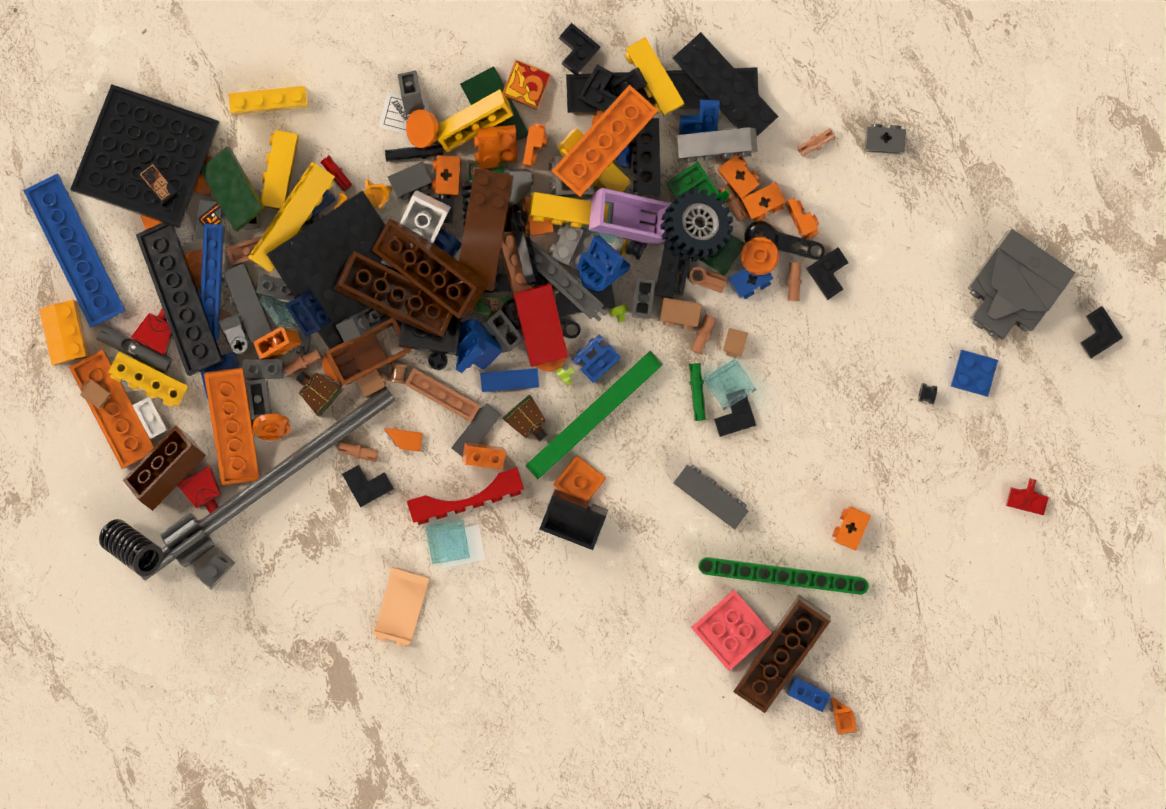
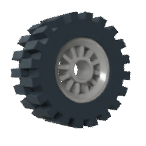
(677, 218)

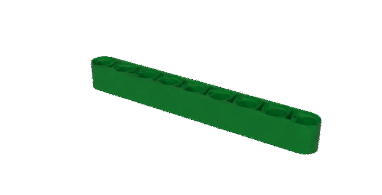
(594, 415)
(792, 575)

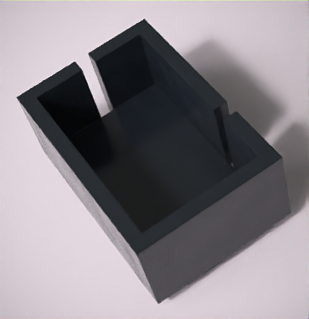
(573, 519)

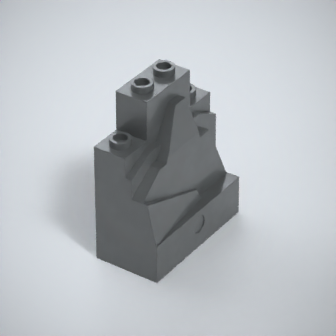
(1017, 286)

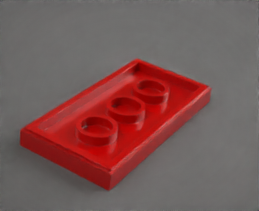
(540, 325)

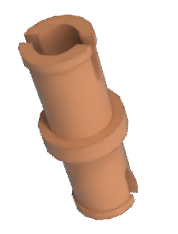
(816, 142)
(734, 204)
(794, 281)
(703, 334)
(302, 362)
(358, 451)

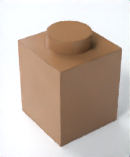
(735, 343)
(372, 383)
(95, 393)

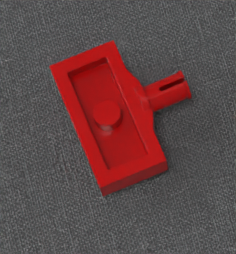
(1027, 499)

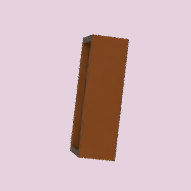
(366, 353)

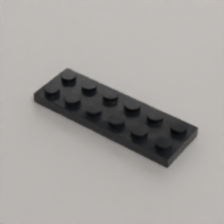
(723, 83)

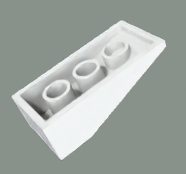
(424, 217)

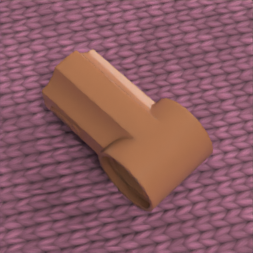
(709, 280)

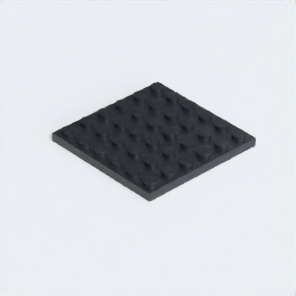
(130, 137)
(318, 256)

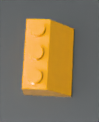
(64, 332)

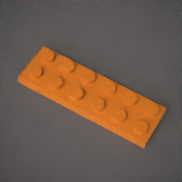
(604, 141)
(117, 417)
(232, 426)

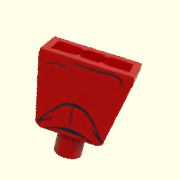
(154, 332)
(201, 489)

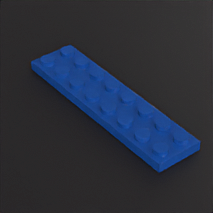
(74, 250)

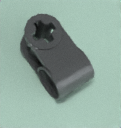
(232, 332)

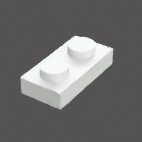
(150, 417)

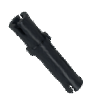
(413, 152)

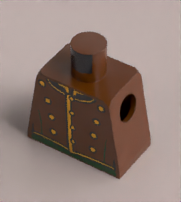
(318, 391)
(527, 419)

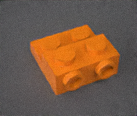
(535, 141)
(495, 146)
(805, 223)

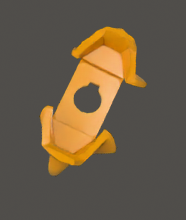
(376, 193)

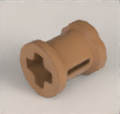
(397, 373)

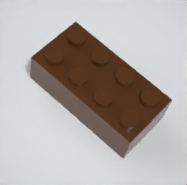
(164, 468)

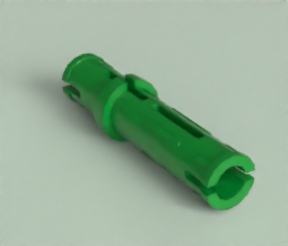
(697, 391)

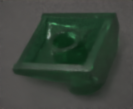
(726, 256)

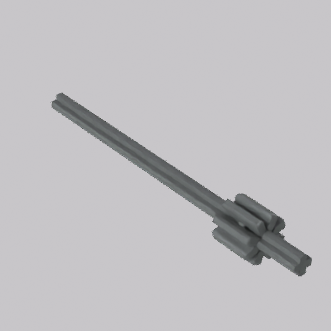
(191, 538)

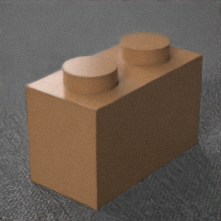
(680, 313)

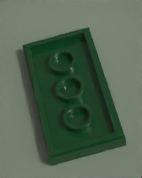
(483, 86)
(232, 189)

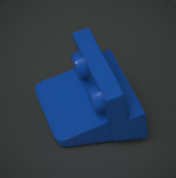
(601, 265)
(475, 346)

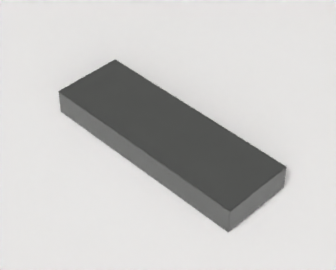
(477, 429)

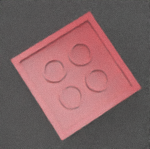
(731, 630)

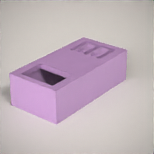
(627, 215)

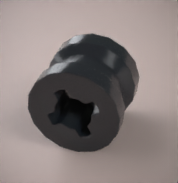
(636, 248)
(434, 360)
(927, 393)

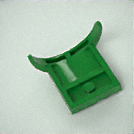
(694, 178)

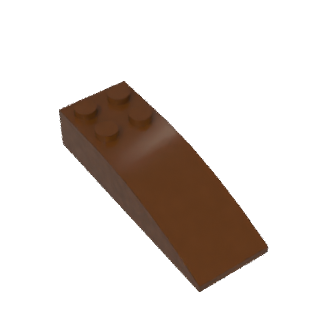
(486, 224)
(430, 268)
(391, 294)
(782, 653)

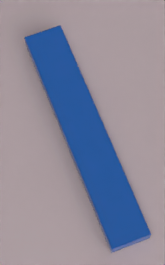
(212, 273)

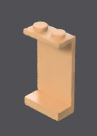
(401, 607)

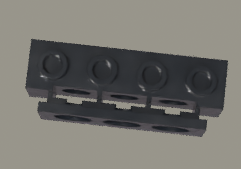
(653, 187)
(668, 272)

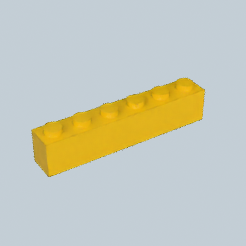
(293, 213)

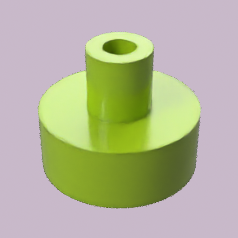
(619, 312)
(565, 374)

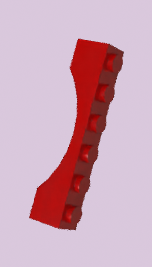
(426, 507)

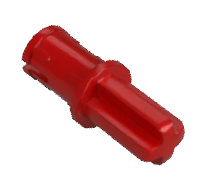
(332, 168)

